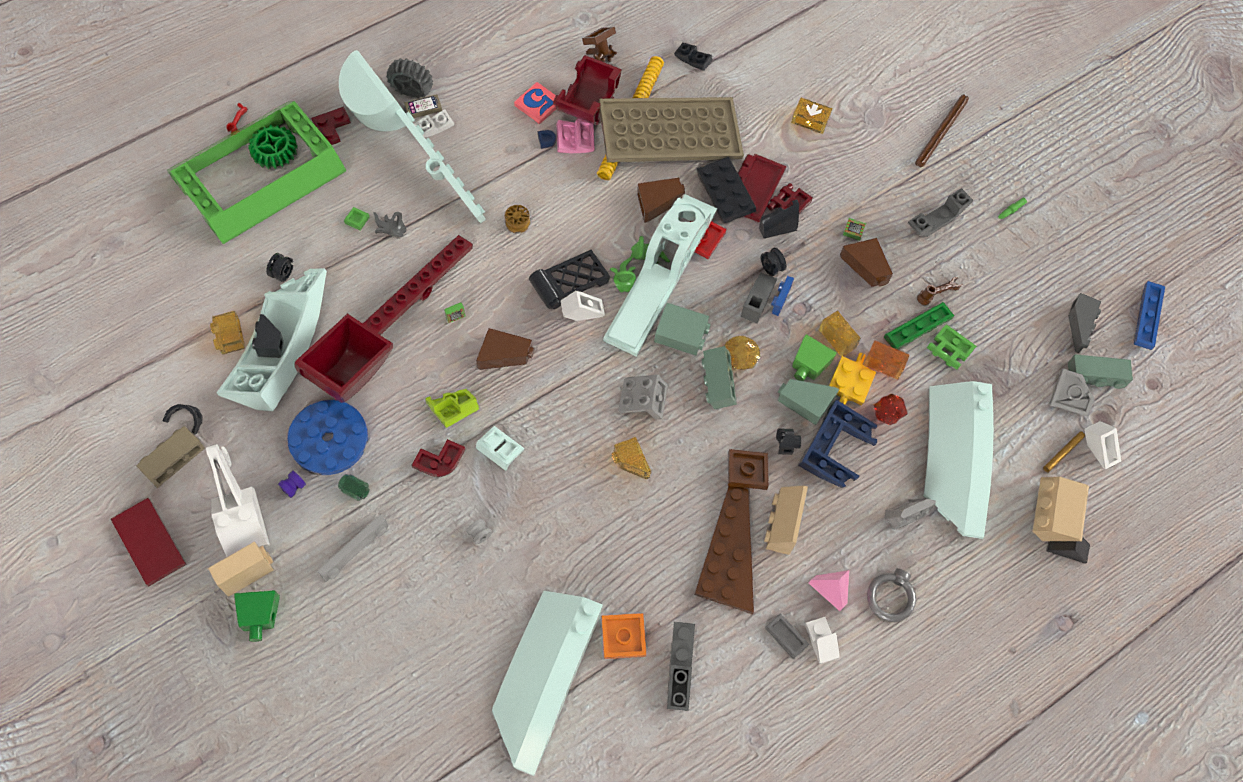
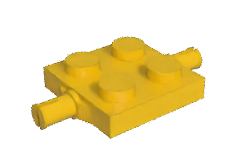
(852, 379)

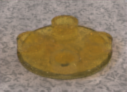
(743, 352)

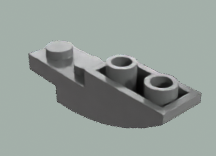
(680, 666)

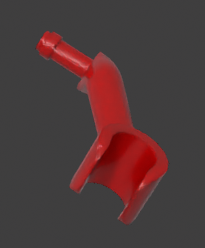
(232, 125)

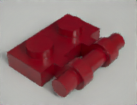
(786, 191)

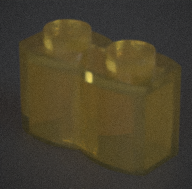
(227, 332)

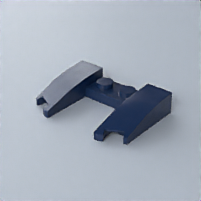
(816, 457)

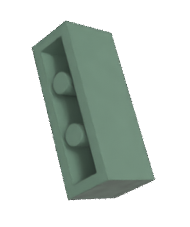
(1102, 370)
(719, 378)

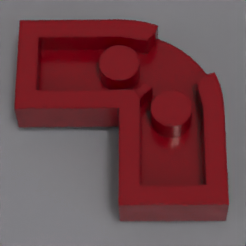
(439, 465)

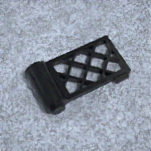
(548, 287)

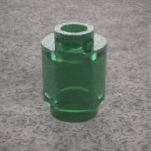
(354, 487)

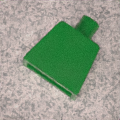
(256, 612)

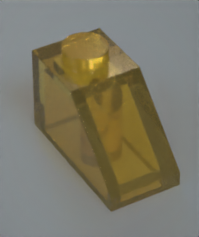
(631, 458)

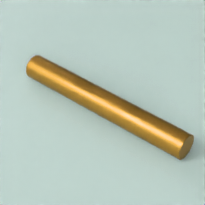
(1064, 451)

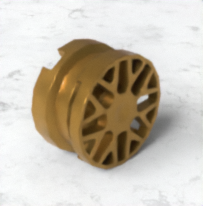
(513, 214)

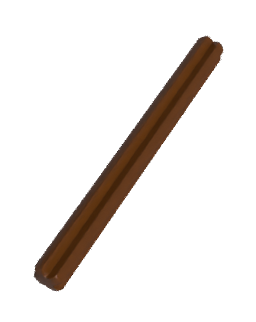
(941, 131)

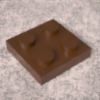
(748, 469)

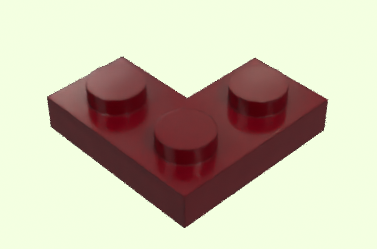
(329, 121)

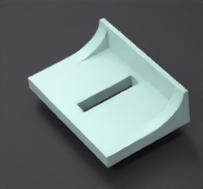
(503, 456)

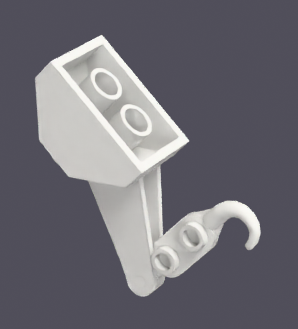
(234, 514)

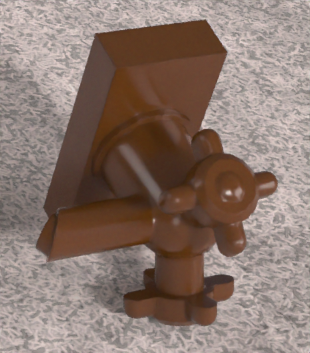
(599, 39)

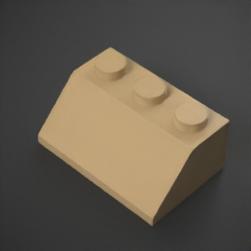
(1060, 509)
(785, 519)

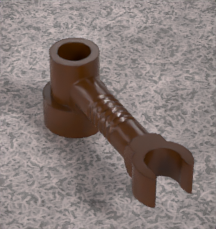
(927, 294)

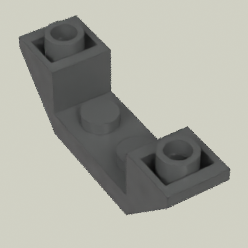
(953, 207)

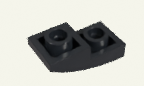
(689, 54)

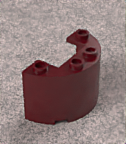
(593, 82)

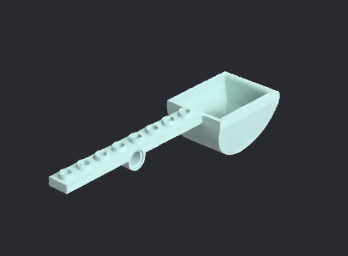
(380, 111)

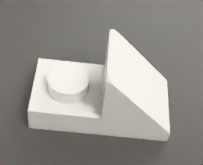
(822, 640)

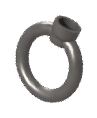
(901, 579)

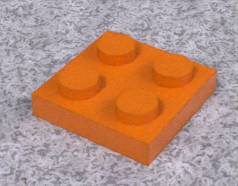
(623, 636)

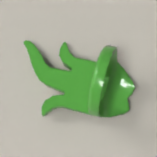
(640, 248)
(624, 279)

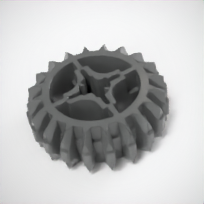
(409, 78)

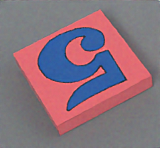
(536, 103)

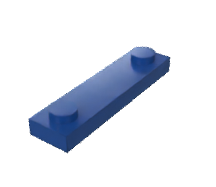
(1149, 315)

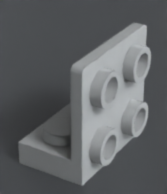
(644, 394)

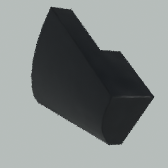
(780, 221)

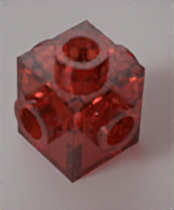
(890, 409)

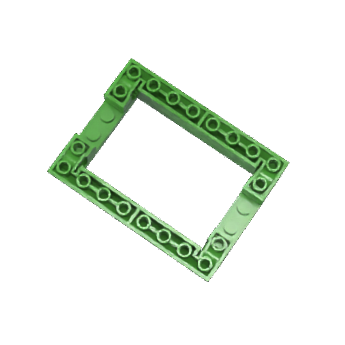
(271, 198)

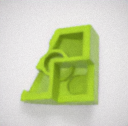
(453, 406)

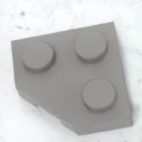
(1072, 393)

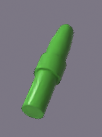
(1012, 208)

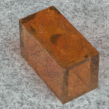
(886, 359)

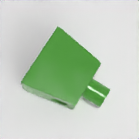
(812, 359)

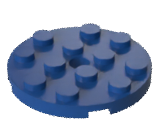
(330, 456)

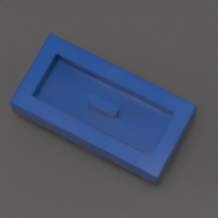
(778, 301)

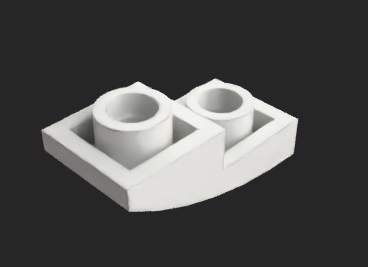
(436, 124)

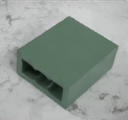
(682, 329)

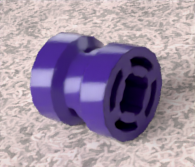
(290, 485)

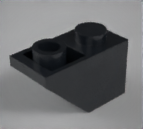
(268, 339)

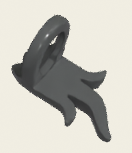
(390, 226)

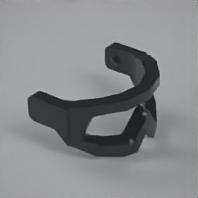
(196, 416)

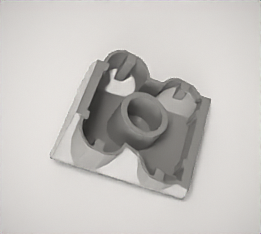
(909, 512)

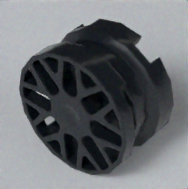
(773, 262)
(280, 267)

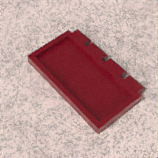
(761, 180)

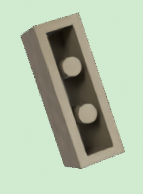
(170, 456)

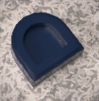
(546, 138)

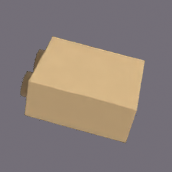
(241, 568)

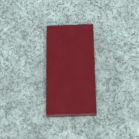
(148, 542)

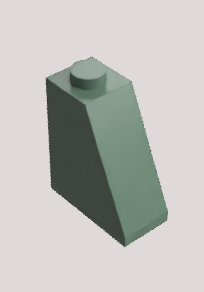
(807, 398)

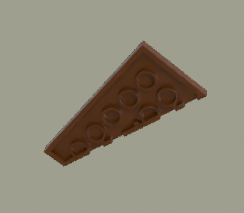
(728, 564)

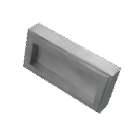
(787, 636)

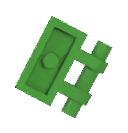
(955, 343)

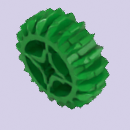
(265, 154)

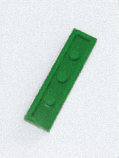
(919, 326)

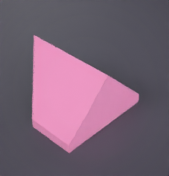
(833, 587)

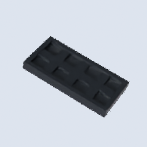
(726, 190)

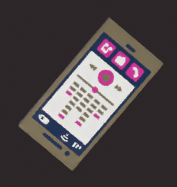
(423, 106)

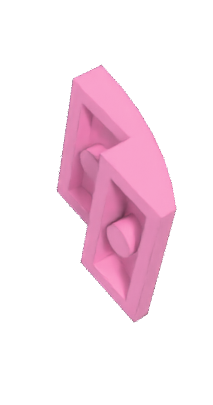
(575, 137)

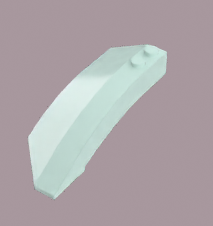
(295, 313)
(960, 453)
(543, 675)

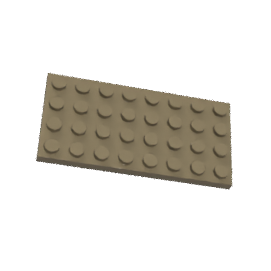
(670, 129)

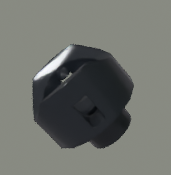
(787, 441)

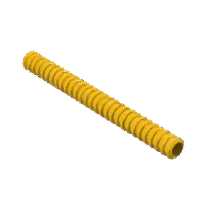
(643, 90)

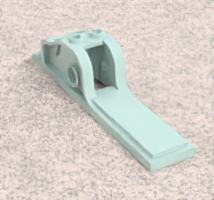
(655, 282)

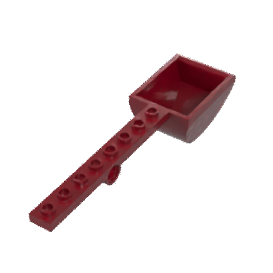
(355, 350)

